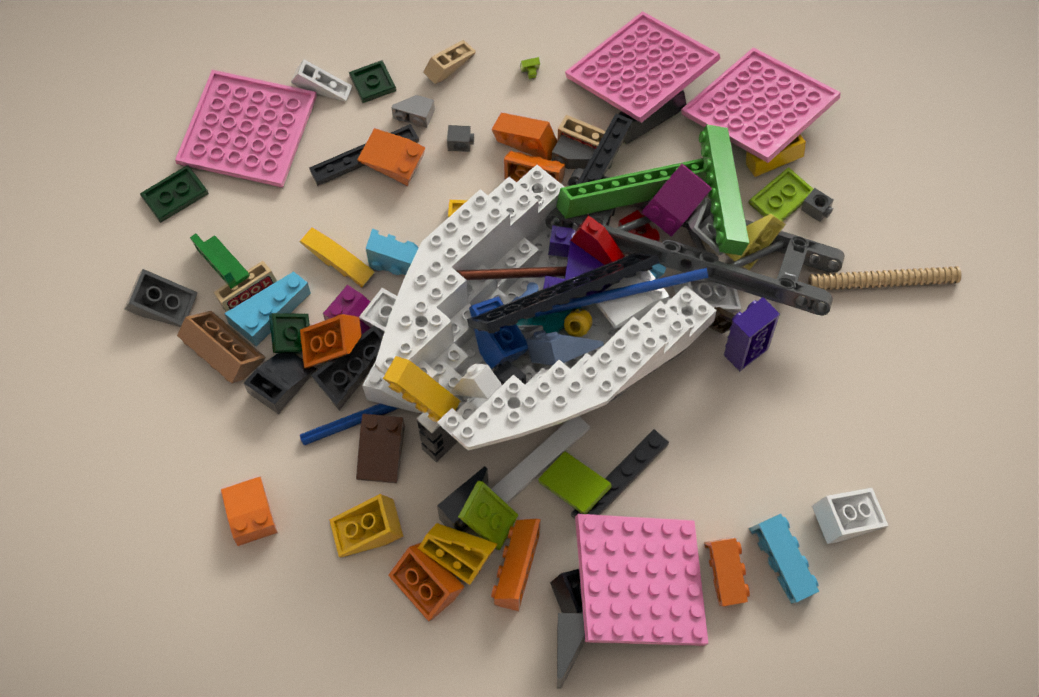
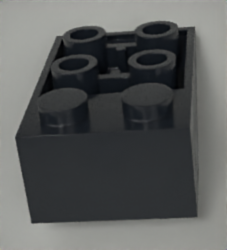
(278, 380)

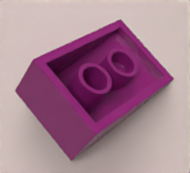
(676, 200)
(348, 303)

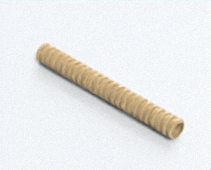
(886, 278)

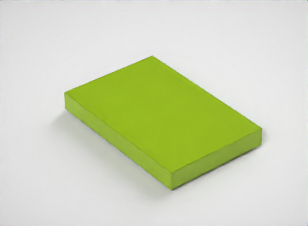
(781, 195)
(574, 483)
(488, 514)

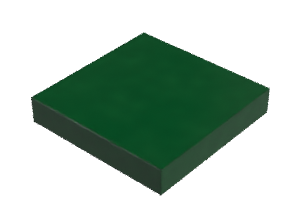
(372, 81)
(286, 331)

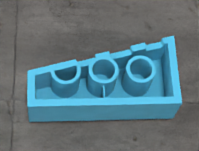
(389, 254)
(252, 315)
(785, 558)

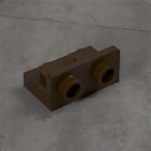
(722, 320)

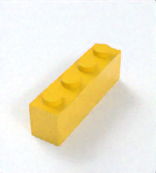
(420, 389)

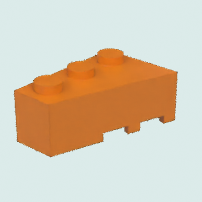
(525, 134)
(728, 571)

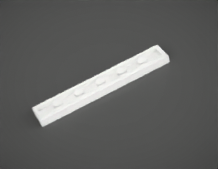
(540, 459)

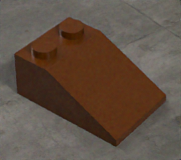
(380, 448)

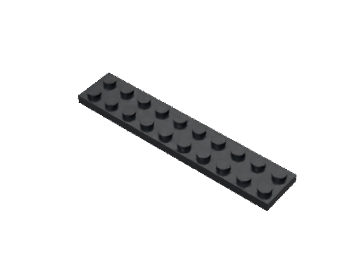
(562, 292)

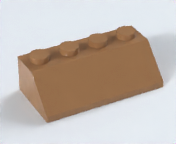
(220, 346)

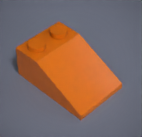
(392, 155)
(248, 511)

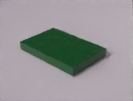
(174, 193)

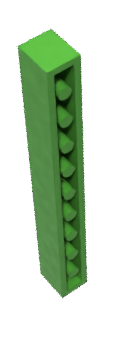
(619, 190)

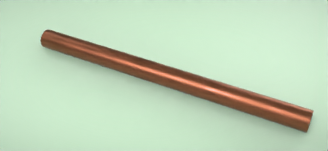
(510, 273)

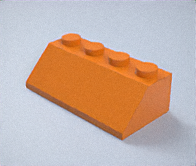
(517, 564)

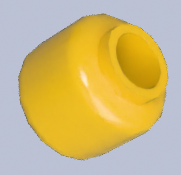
(578, 322)

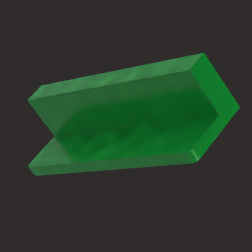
(221, 260)

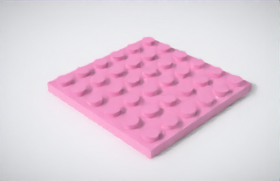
(642, 66)
(761, 104)
(246, 128)
(640, 580)

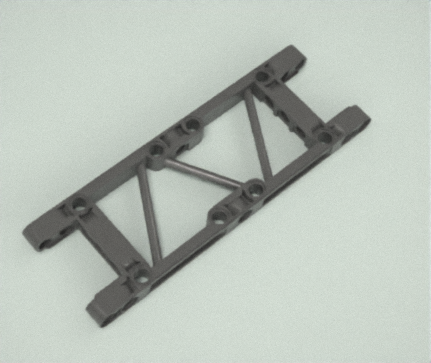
(672, 254)

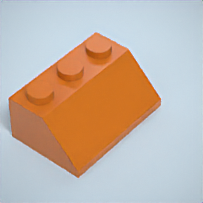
(518, 164)
(329, 339)
(425, 582)

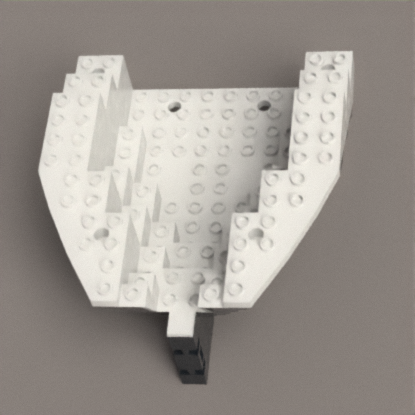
(434, 334)

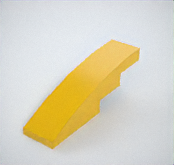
(336, 256)

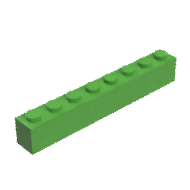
(725, 192)

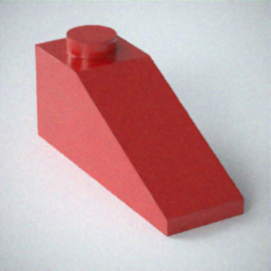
(596, 241)

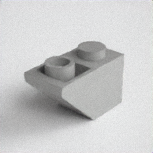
(414, 110)

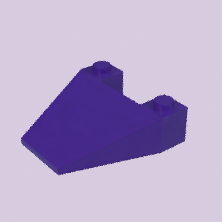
(577, 259)

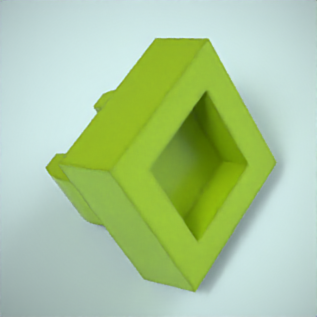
(530, 66)

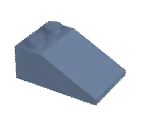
(551, 347)

